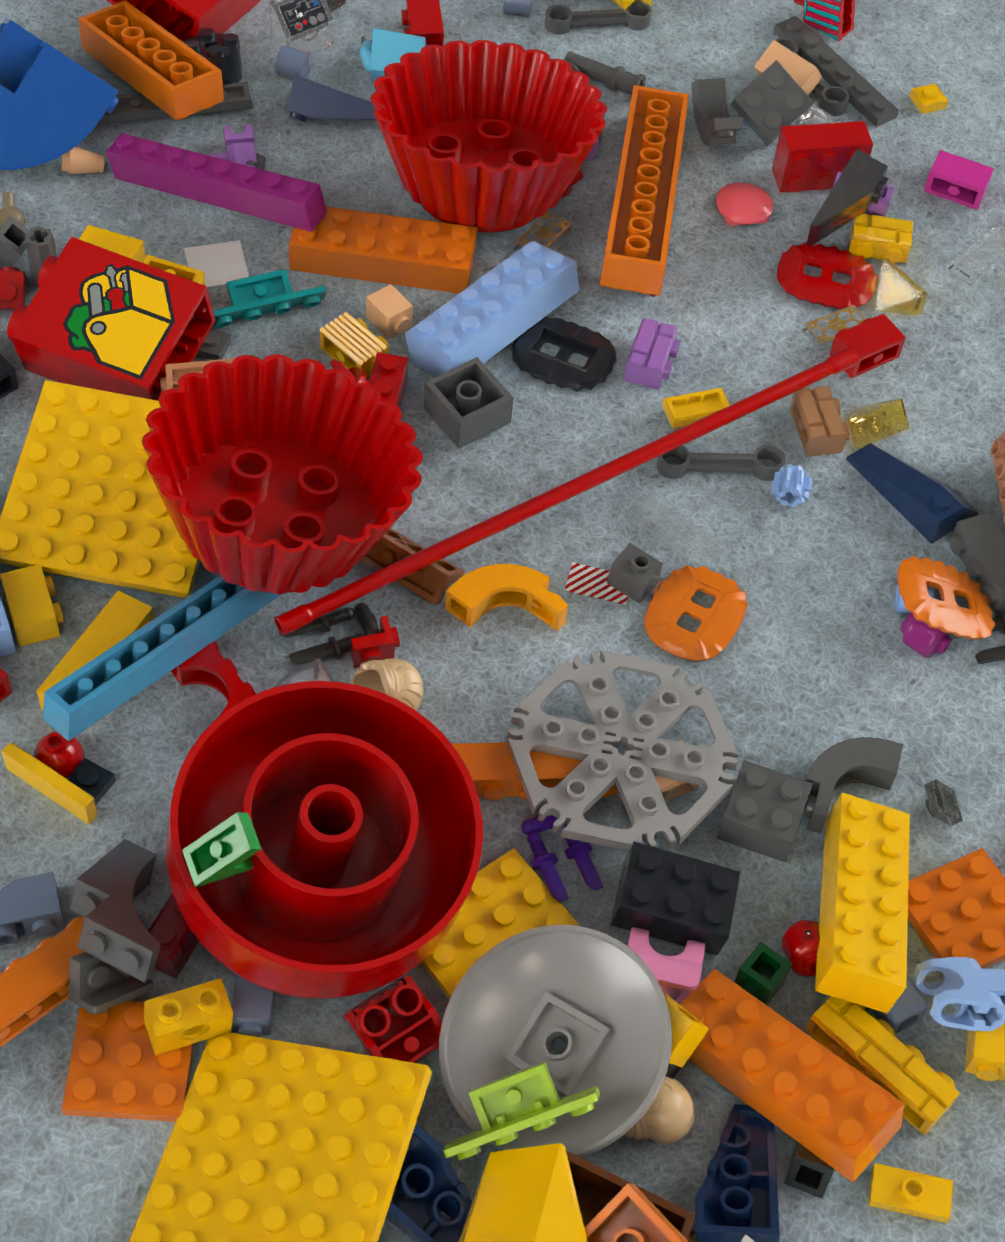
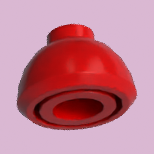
(59, 753)

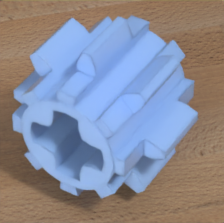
(791, 485)

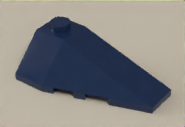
(322, 102)
(917, 496)
(740, 1183)
(428, 1195)

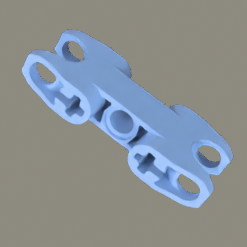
(973, 992)

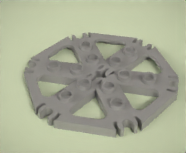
(601, 764)

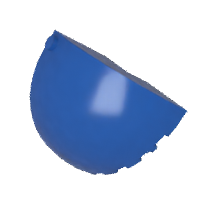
(44, 100)

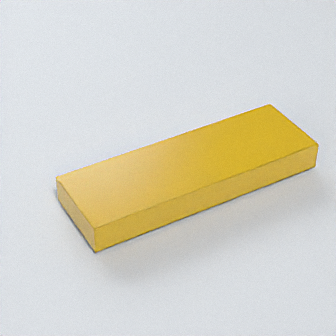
(49, 783)

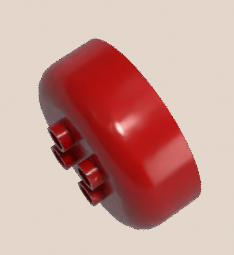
(359, 833)

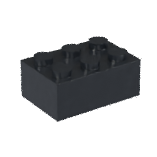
(675, 897)

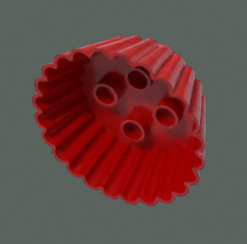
(486, 130)
(280, 469)

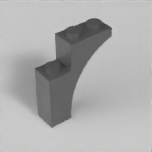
(111, 922)

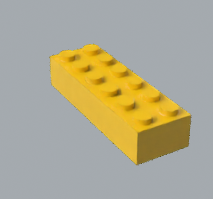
(864, 904)

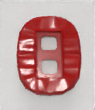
(823, 289)

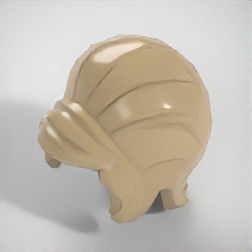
(392, 678)
(668, 1116)

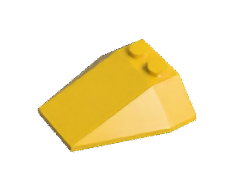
(525, 1198)

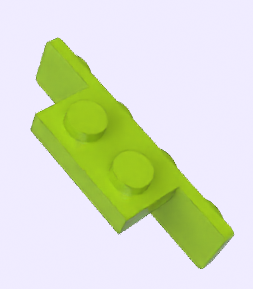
(515, 1104)

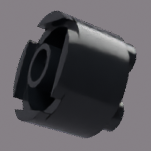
(221, 51)

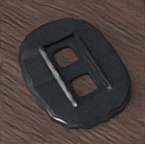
(570, 339)

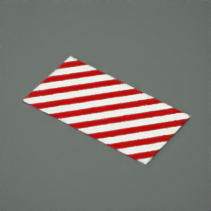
(593, 583)

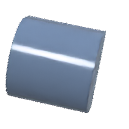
(517, 7)
(292, 63)

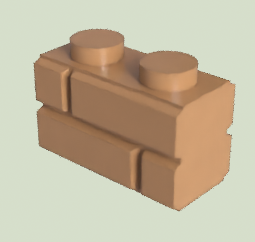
(819, 421)

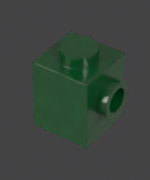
(763, 973)

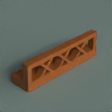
(427, 582)

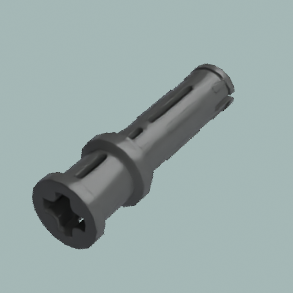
(615, 77)

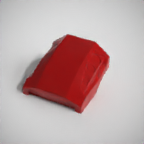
(397, 1022)

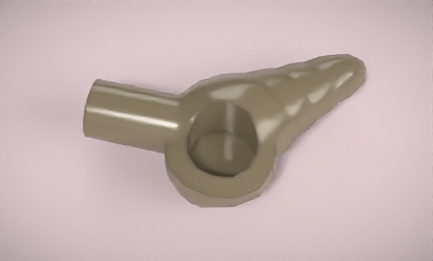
(10, 210)

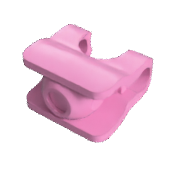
(675, 974)

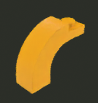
(505, 586)

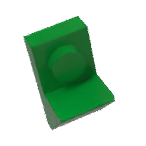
(223, 850)

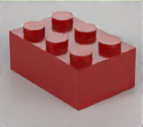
(814, 154)

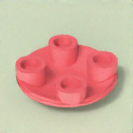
(744, 204)

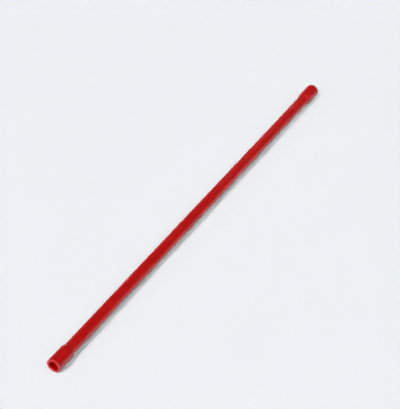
(305, 614)

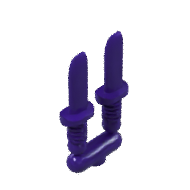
(545, 861)

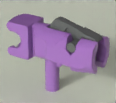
(241, 148)

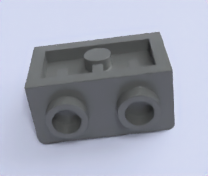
(101, 986)

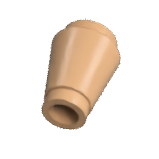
(82, 162)

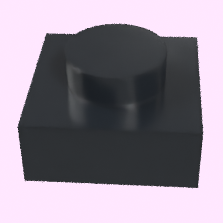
(92, 779)

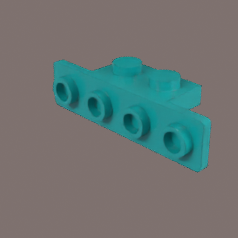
(264, 294)

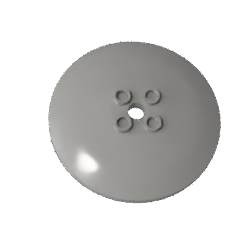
(549, 987)

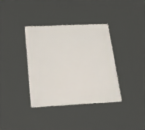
(219, 262)

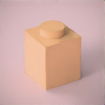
(389, 311)

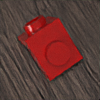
(12, 288)
(375, 646)

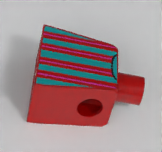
(830, 17)

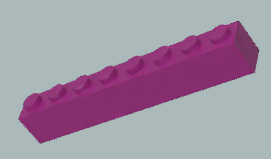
(217, 182)

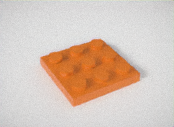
(961, 909)
(118, 1072)

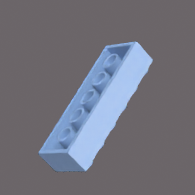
(493, 309)

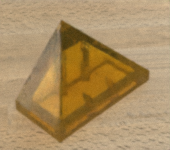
(897, 291)
(877, 422)

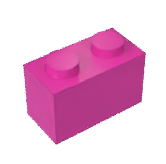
(958, 179)

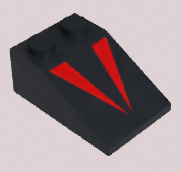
(855, 190)

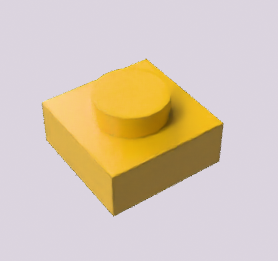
(928, 98)

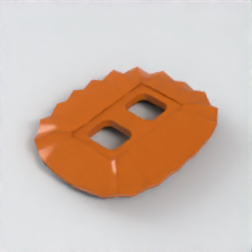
(917, 574)
(717, 623)

